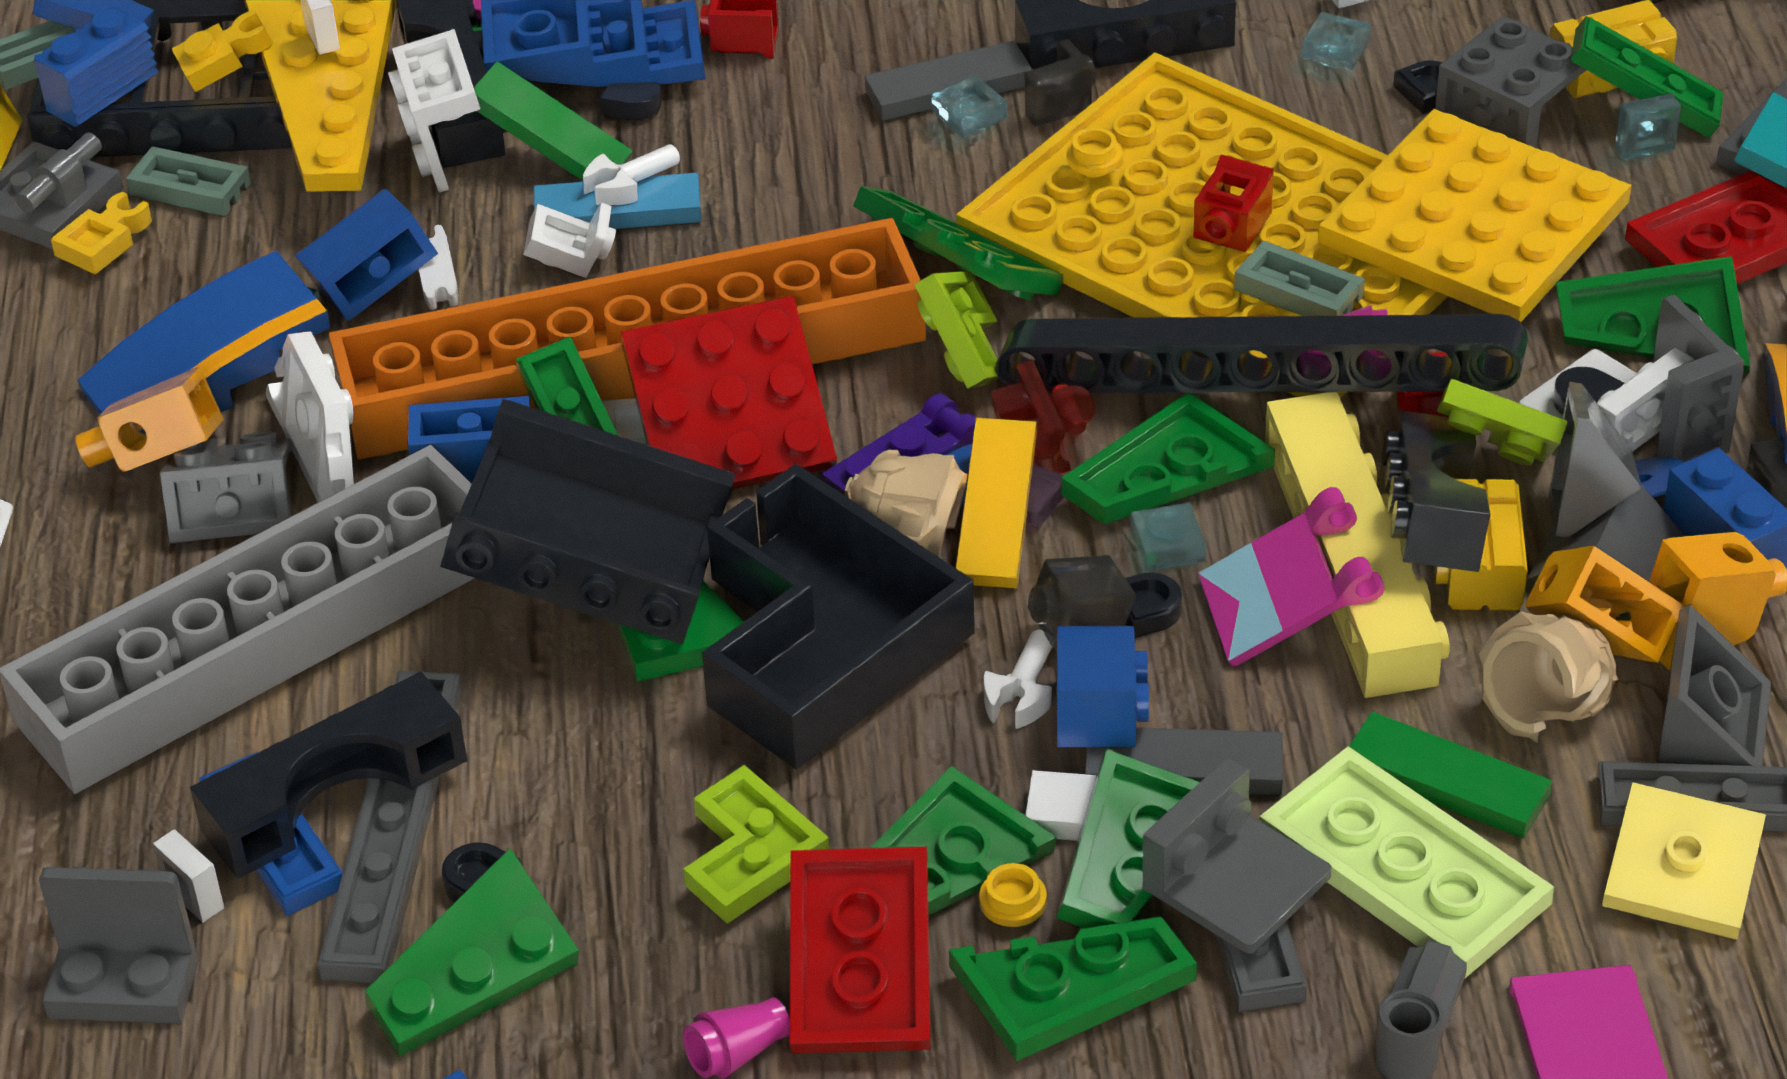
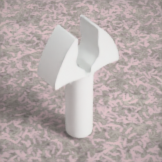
(618, 183)
(1034, 698)

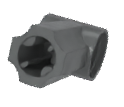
(1418, 1011)

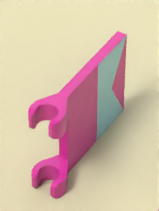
(1285, 582)

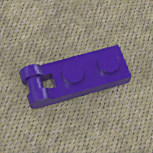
(911, 439)

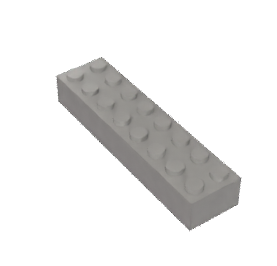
(239, 622)

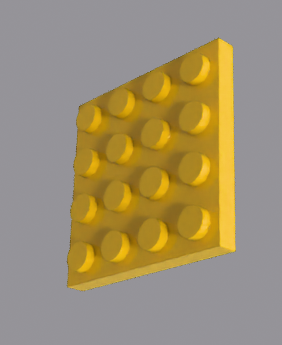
(1475, 215)

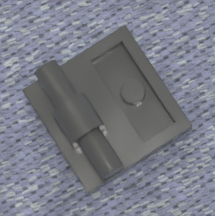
(53, 187)

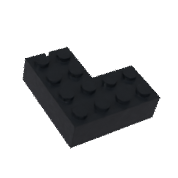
(839, 619)

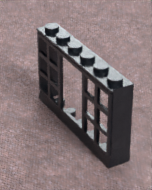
(180, 124)

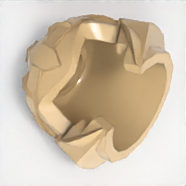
(912, 494)
(1545, 671)

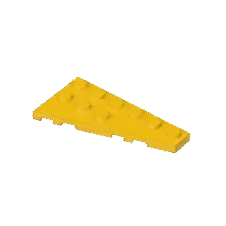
(330, 96)

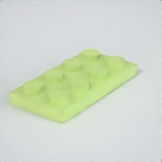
(1409, 859)

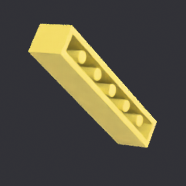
(1387, 640)

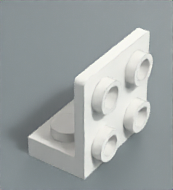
(437, 90)
(1632, 408)

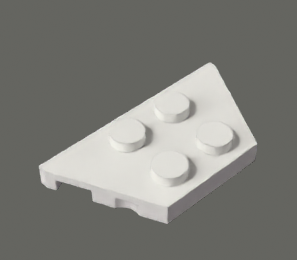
(314, 414)

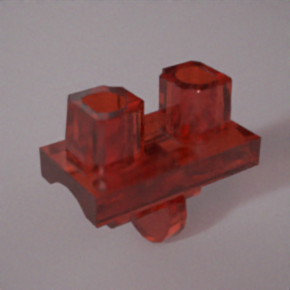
(1062, 412)

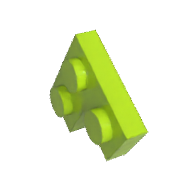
(960, 314)
(1514, 427)
(756, 847)

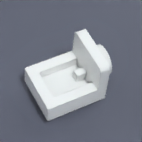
(568, 241)

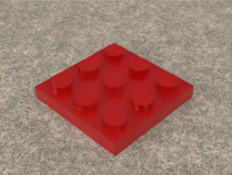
(731, 391)

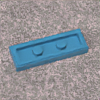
(660, 202)

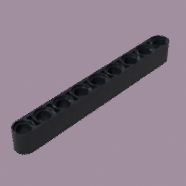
(1282, 340)

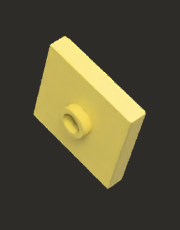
(1684, 860)

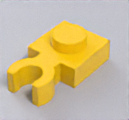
(215, 52)
(98, 238)

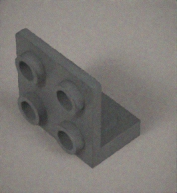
(1505, 79)
(1699, 393)
(226, 488)
(1227, 865)
(120, 945)

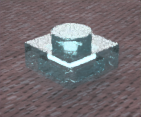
(1336, 41)
(969, 106)
(1648, 126)
(1168, 536)

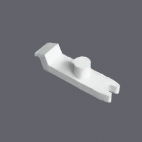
(438, 274)

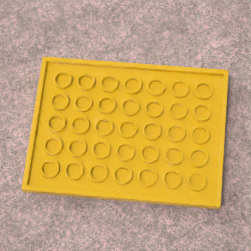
(1132, 230)

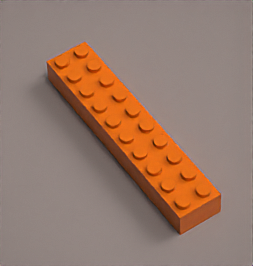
(846, 282)

